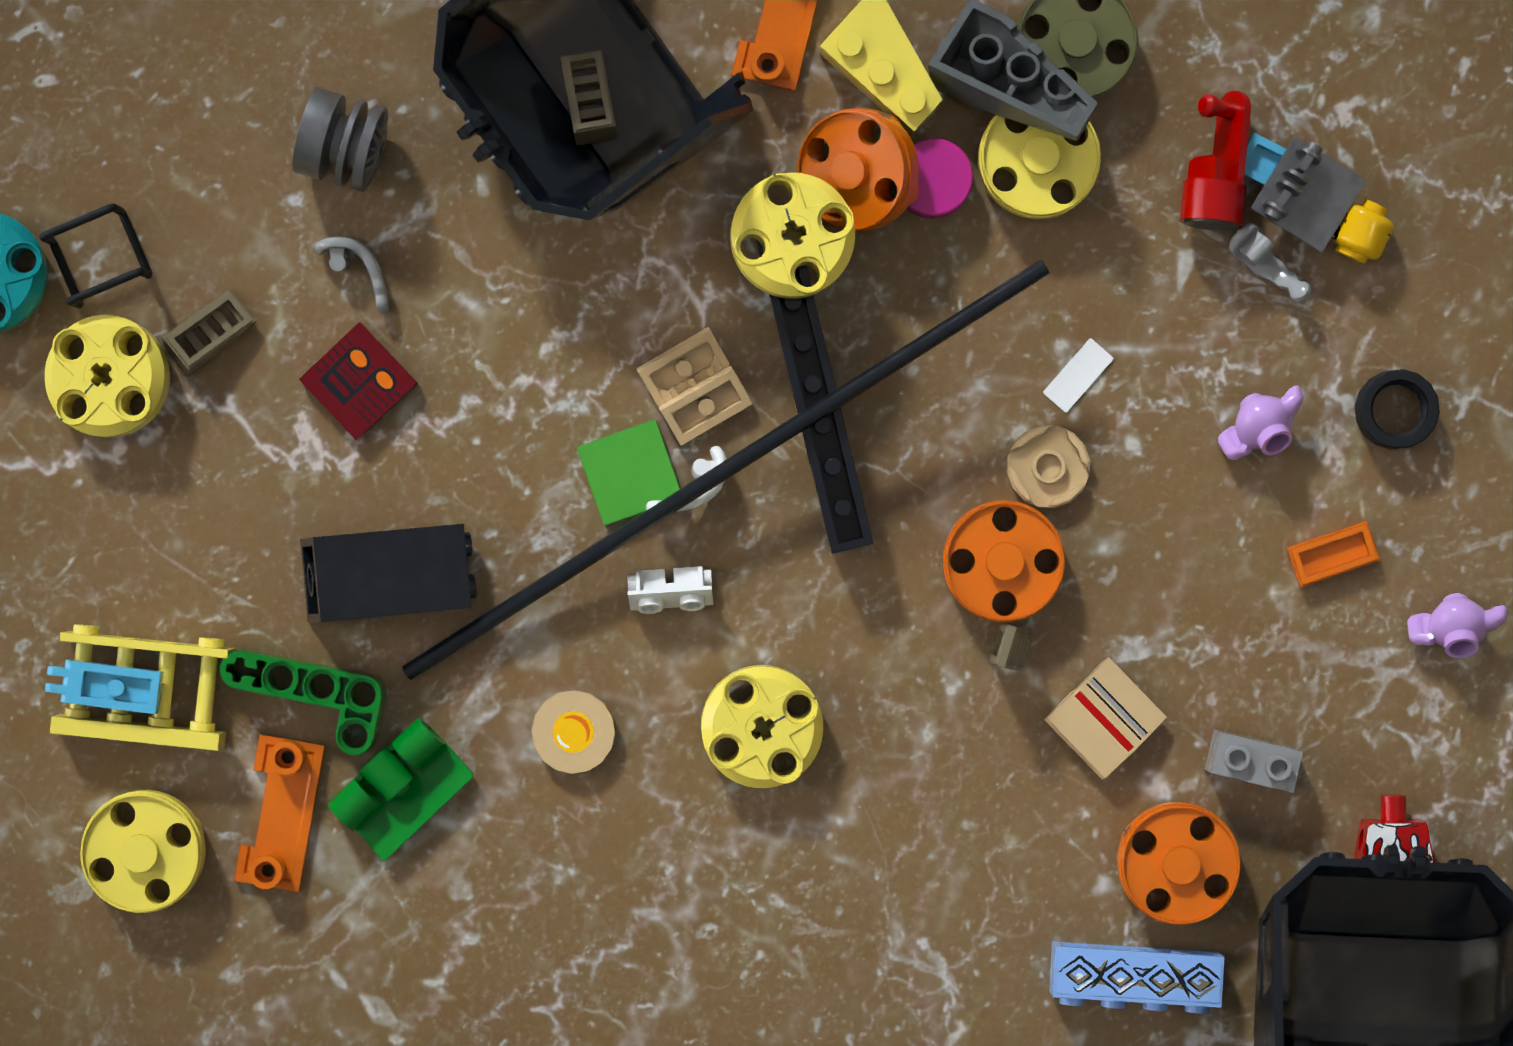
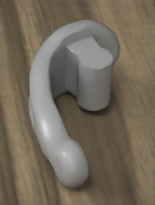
(1255, 250)
(339, 261)

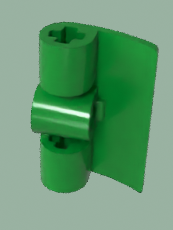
(401, 788)

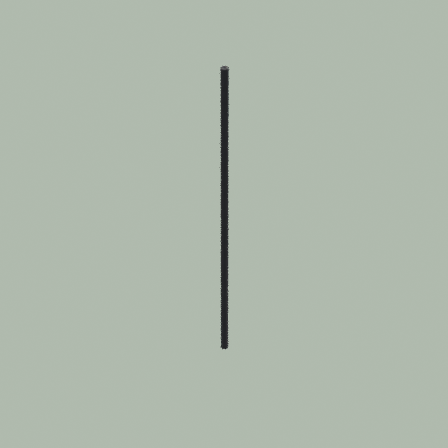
(727, 468)

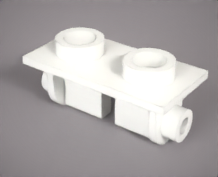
(651, 593)

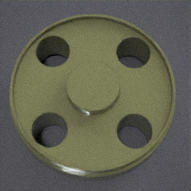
(1079, 40)

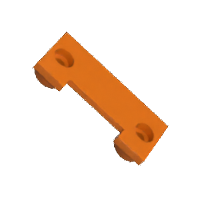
(779, 38)
(284, 813)

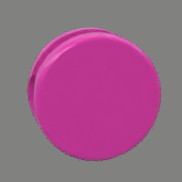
(943, 178)

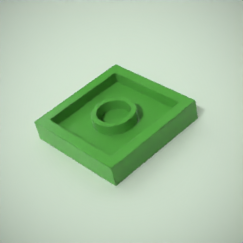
(628, 471)

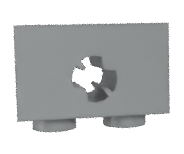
(1253, 761)

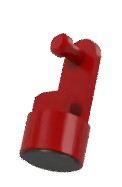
(1215, 183)

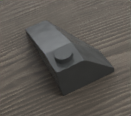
(1004, 73)

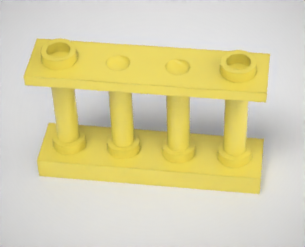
(160, 728)

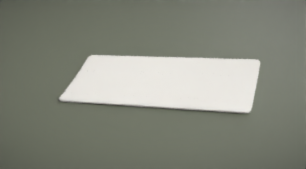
(1078, 375)

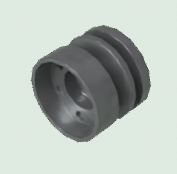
(332, 137)

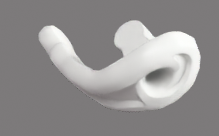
(699, 468)

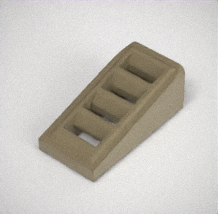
(595, 123)
(199, 320)
(1010, 646)

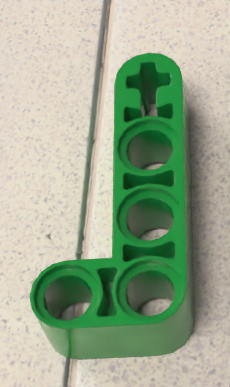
(303, 690)

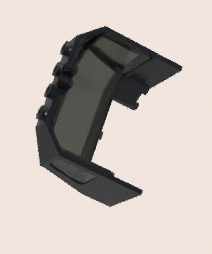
(510, 84)
(1386, 955)

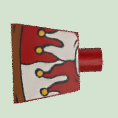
(1392, 830)

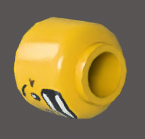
(1363, 232)

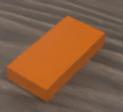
(1332, 554)

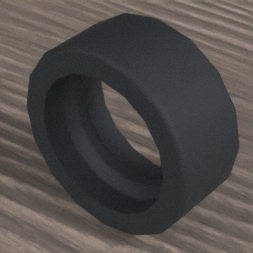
(1429, 409)

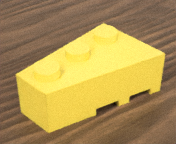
(882, 63)

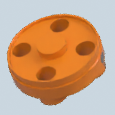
(863, 167)
(1003, 561)
(1178, 863)

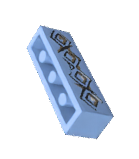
(1136, 975)

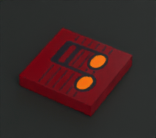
(358, 381)

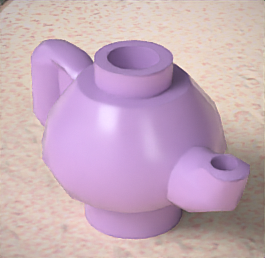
(1262, 424)
(1455, 625)

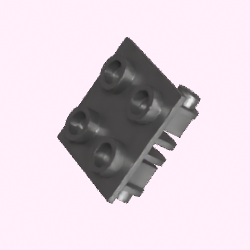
(1308, 194)

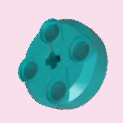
(19, 291)

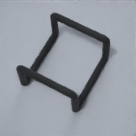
(76, 298)

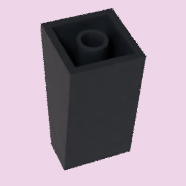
(387, 573)

